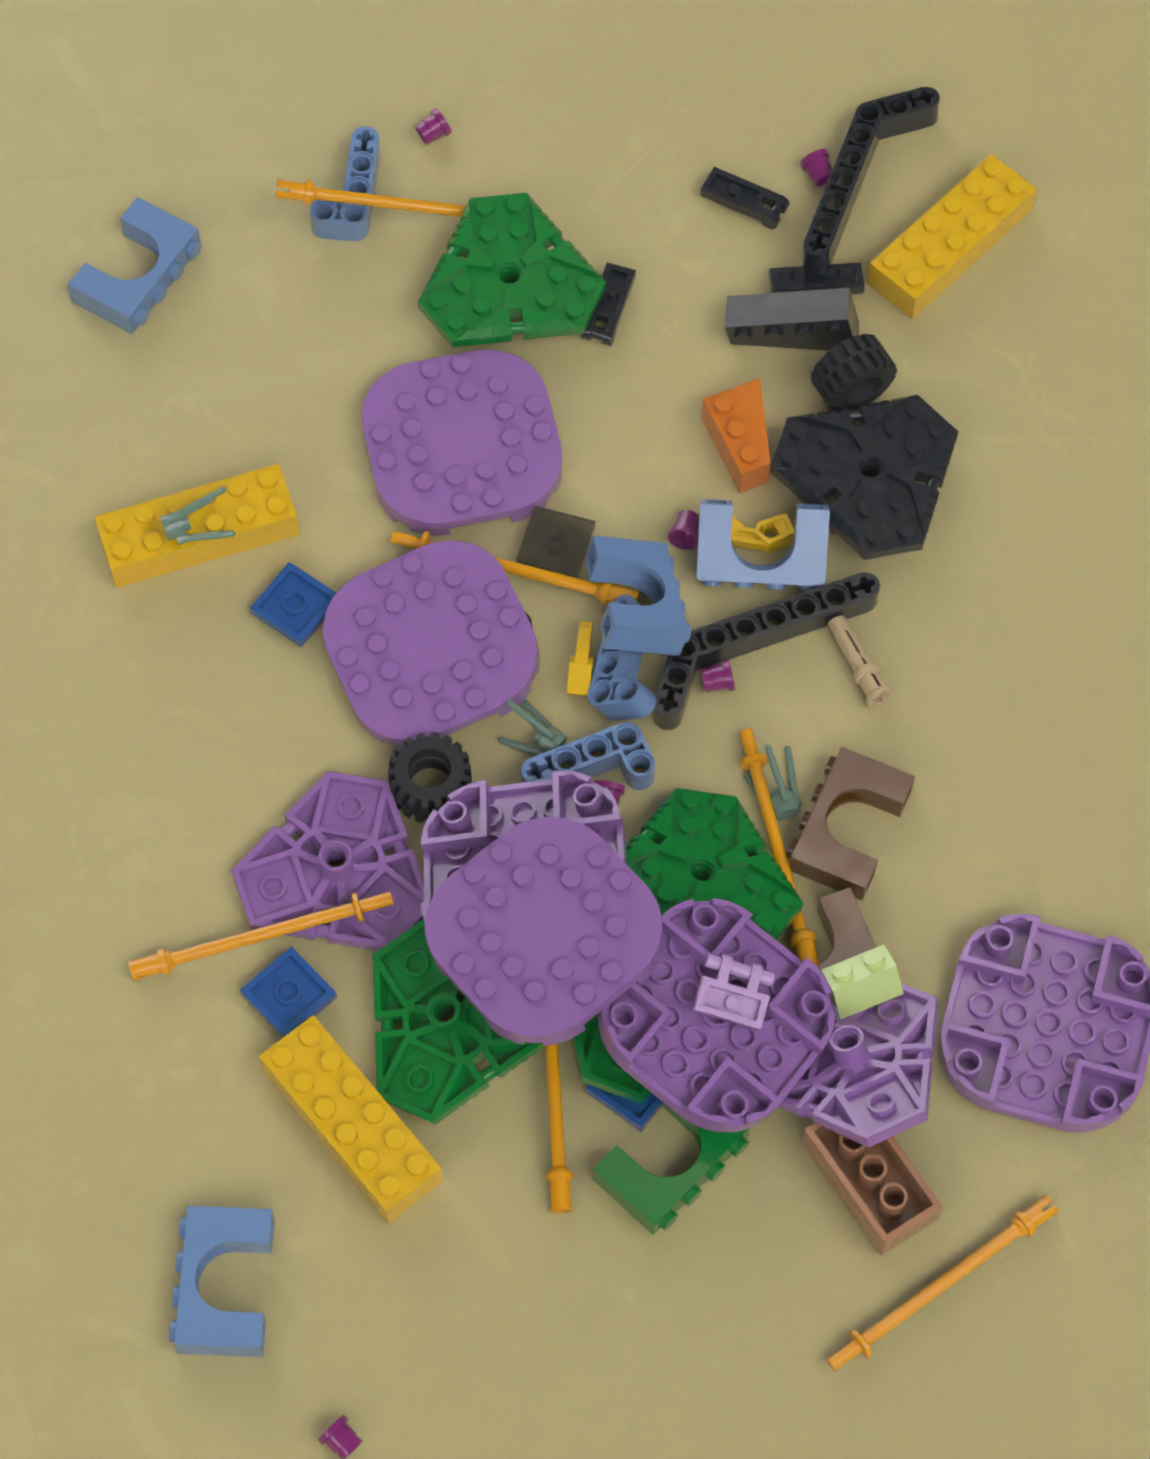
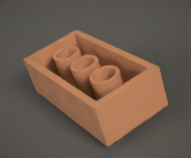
(875, 1185)

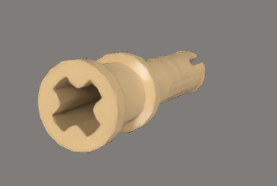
(865, 672)

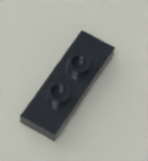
(797, 279)

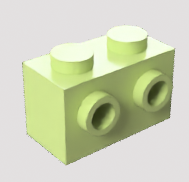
(863, 981)

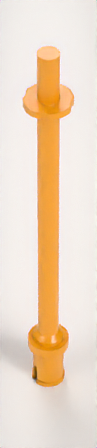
(309, 193)
(603, 591)
(802, 939)
(165, 961)
(559, 1174)
(1022, 1224)

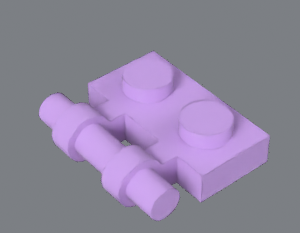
(729, 1001)

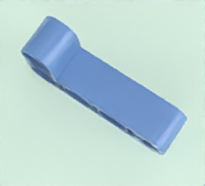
(361, 178)
(615, 683)
(614, 756)

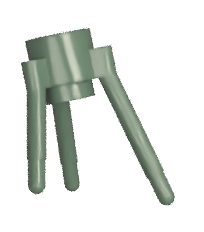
(177, 522)
(546, 738)
(783, 800)

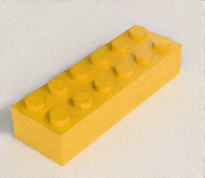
(951, 236)
(252, 506)
(351, 1119)

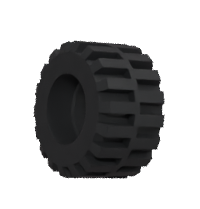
(853, 372)
(420, 755)

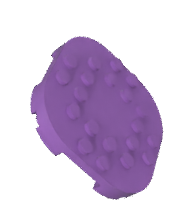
(461, 441)
(431, 642)
(483, 813)
(544, 930)
(1047, 1024)
(707, 1066)

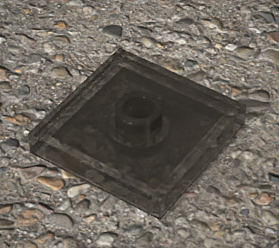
(556, 541)

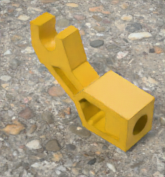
(755, 537)
(581, 664)

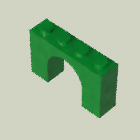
(655, 1198)

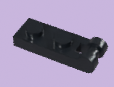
(744, 197)
(612, 303)

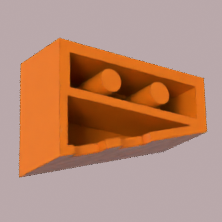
(740, 433)

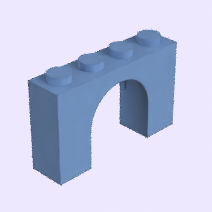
(130, 301)
(801, 566)
(649, 568)
(207, 1235)

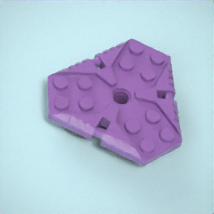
(344, 821)
(872, 1071)

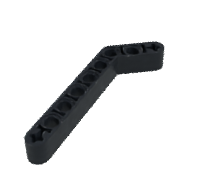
(870, 123)
(855, 593)

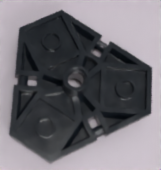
(893, 445)

